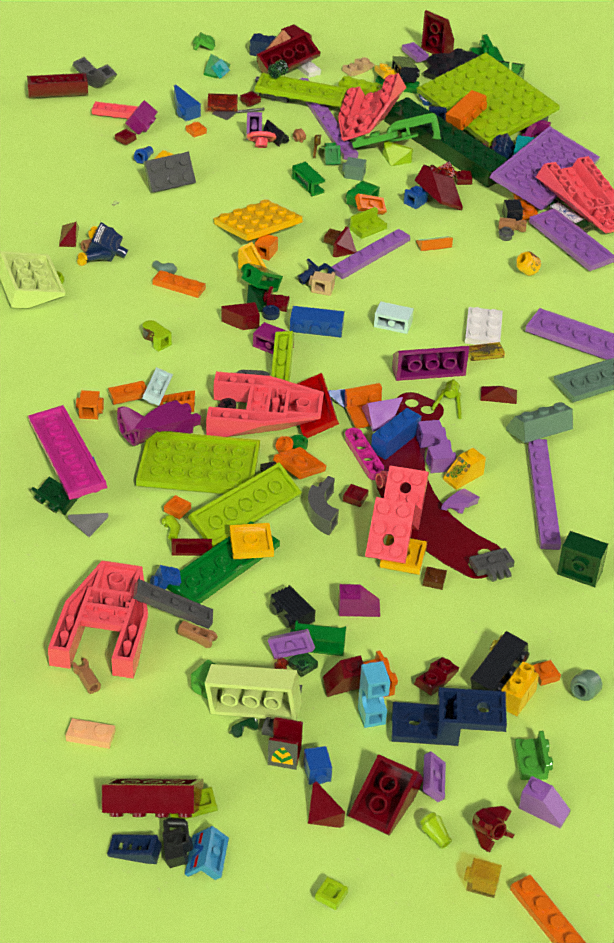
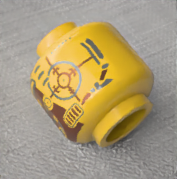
(528, 263)

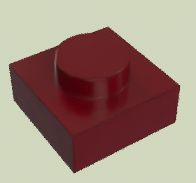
(250, 98)
(125, 137)
(463, 177)
(355, 495)

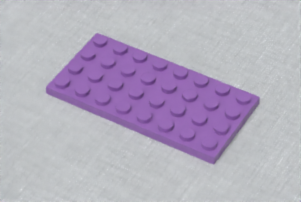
(520, 170)

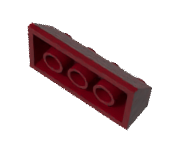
(151, 796)

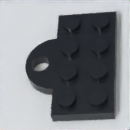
(442, 62)

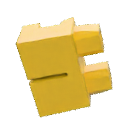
(520, 688)

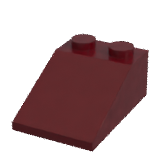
(437, 34)
(439, 185)
(386, 795)

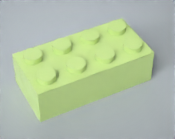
(253, 692)

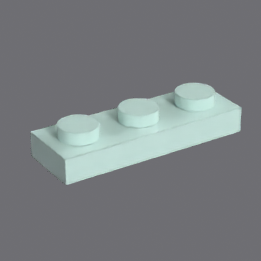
(157, 386)

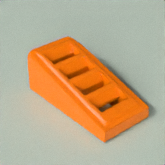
(182, 398)

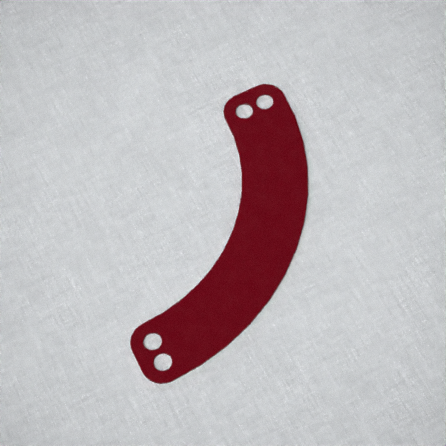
(445, 535)

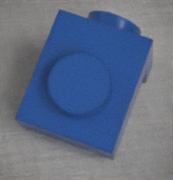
(166, 575)

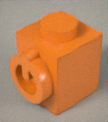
(90, 404)

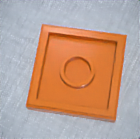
(300, 463)

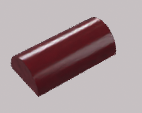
(292, 51)
(57, 85)

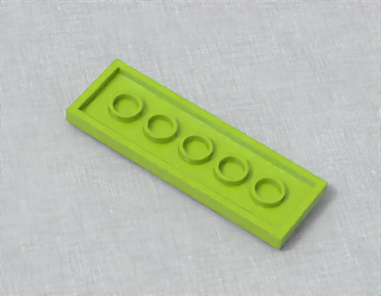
(301, 90)
(245, 503)

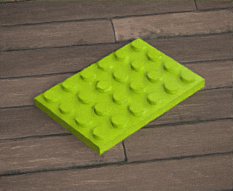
(197, 462)

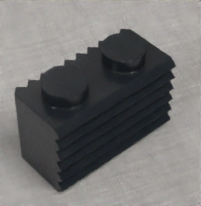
(291, 607)

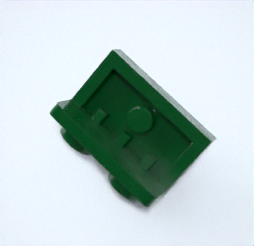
(54, 495)

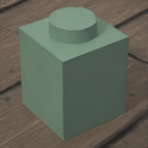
(354, 168)

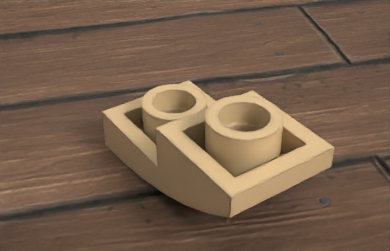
(358, 67)

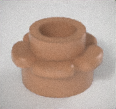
(299, 135)

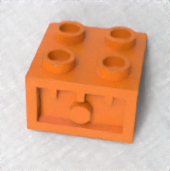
(359, 396)

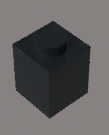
(512, 209)

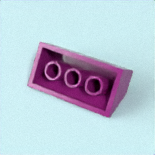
(430, 363)

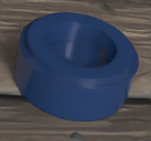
(271, 312)

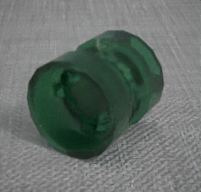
(278, 69)

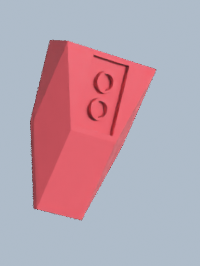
(364, 112)
(582, 190)

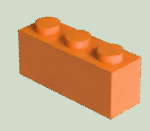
(467, 109)

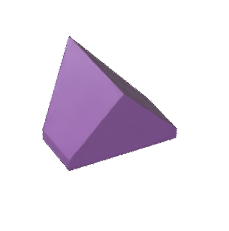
(381, 412)

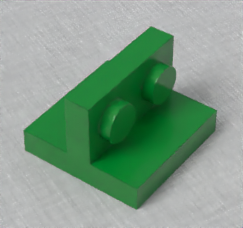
(486, 46)

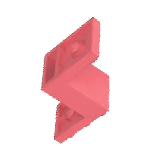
(397, 514)

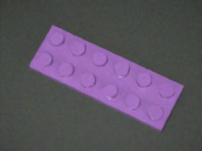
(572, 239)
(572, 333)

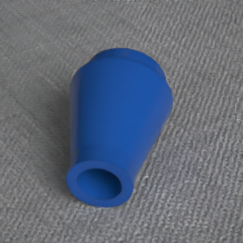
(143, 154)

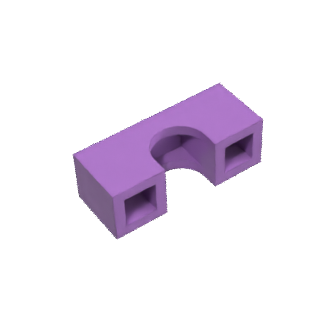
(439, 452)

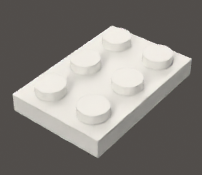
(483, 326)

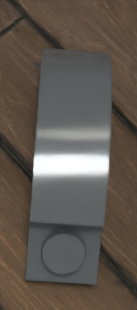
(95, 76)
(319, 511)

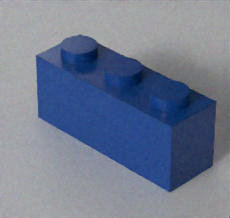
(317, 321)
(395, 433)

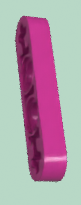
(361, 454)

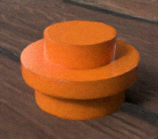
(284, 444)

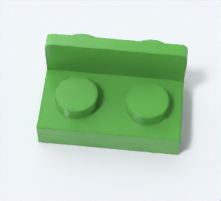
(533, 757)

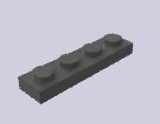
(173, 603)

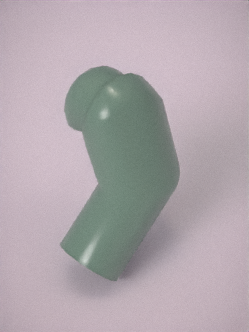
(168, 267)

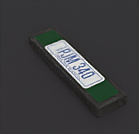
(578, 220)

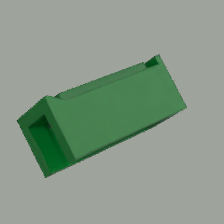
(308, 178)
(325, 639)

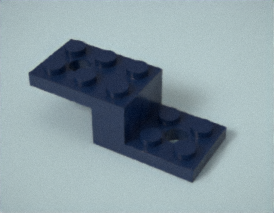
(454, 711)

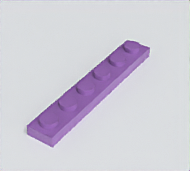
(370, 253)

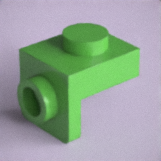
(205, 40)

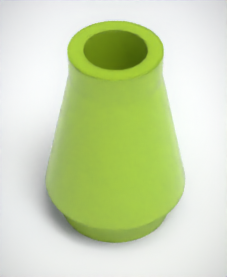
(435, 829)

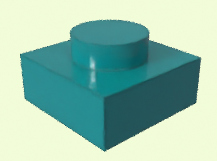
(220, 68)

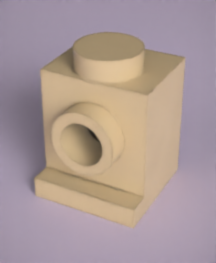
(322, 283)

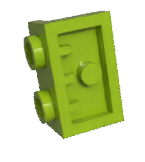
(367, 223)

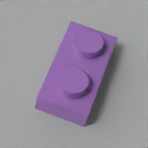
(415, 52)
(291, 643)
(434, 776)

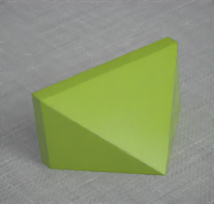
(397, 154)

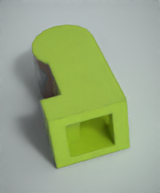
(157, 335)

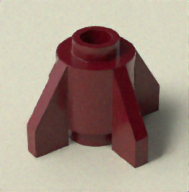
(490, 825)

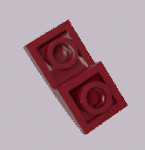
(437, 676)

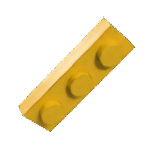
(384, 70)

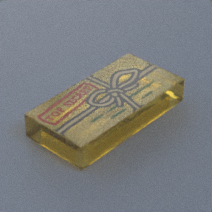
(486, 351)

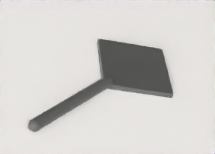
(228, 114)

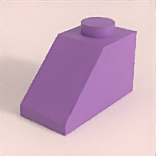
(254, 122)
(544, 802)

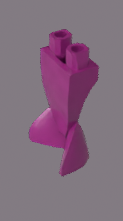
(166, 417)

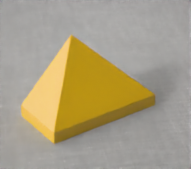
(249, 254)

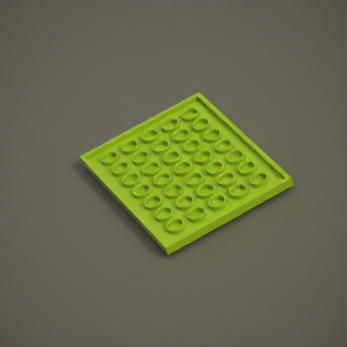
(510, 99)

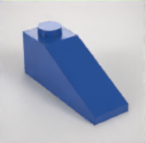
(186, 105)

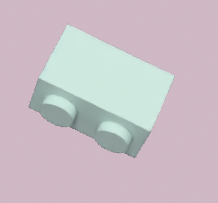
(393, 317)

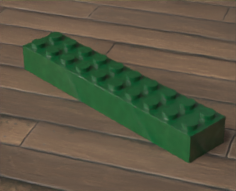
(454, 146)

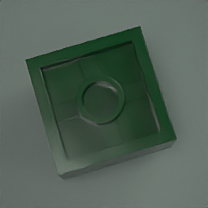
(582, 559)

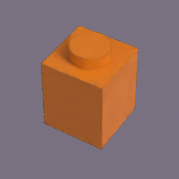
(267, 246)

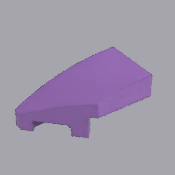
(460, 500)

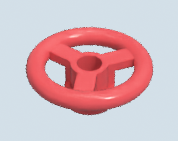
(261, 138)

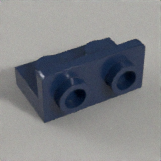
(503, 145)

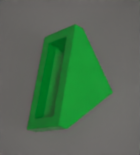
(208, 70)

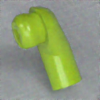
(171, 522)

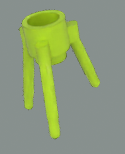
(451, 391)

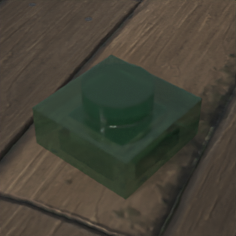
(303, 663)

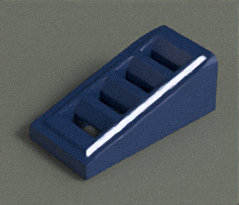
(148, 854)

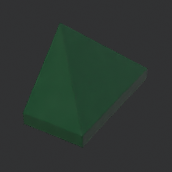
(256, 295)

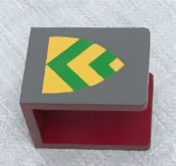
(286, 743)

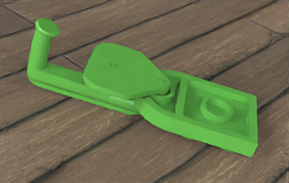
(392, 131)

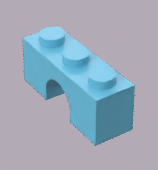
(372, 689)

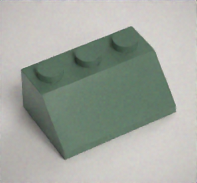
(541, 422)

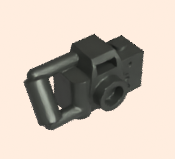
(176, 842)

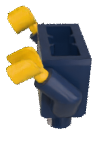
(103, 246)

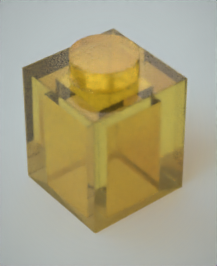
(483, 877)

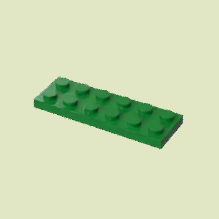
(213, 571)

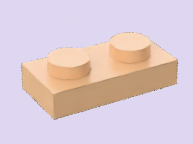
(90, 733)

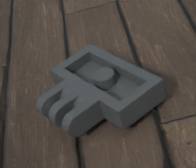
(493, 564)

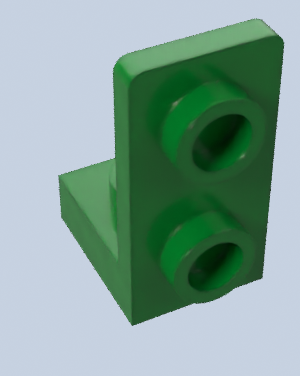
(332, 153)

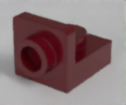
(280, 301)

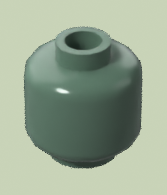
(586, 685)

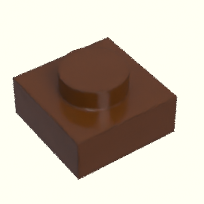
(331, 236)
(434, 578)

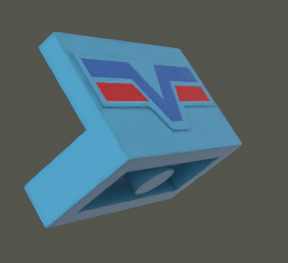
(207, 853)

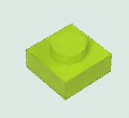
(331, 893)

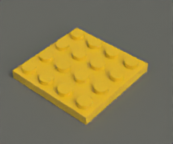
(257, 220)

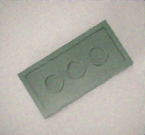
(587, 380)

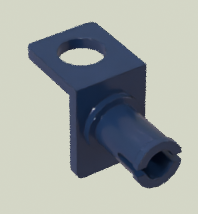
(312, 267)

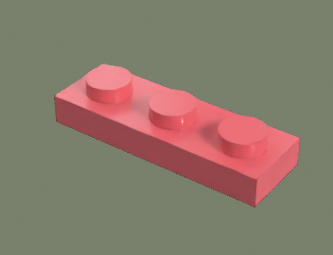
(113, 110)

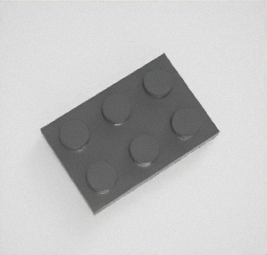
(169, 172)

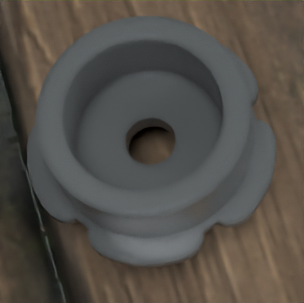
(506, 233)

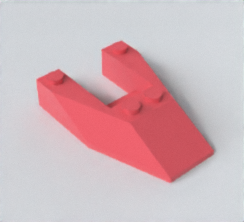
(270, 402)
(108, 604)

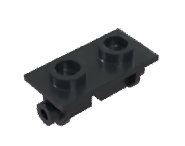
(281, 136)

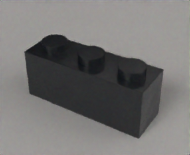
(406, 68)
(500, 663)

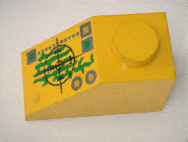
(465, 468)

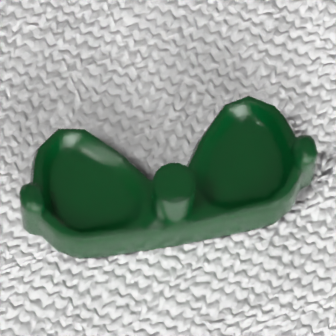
(237, 729)

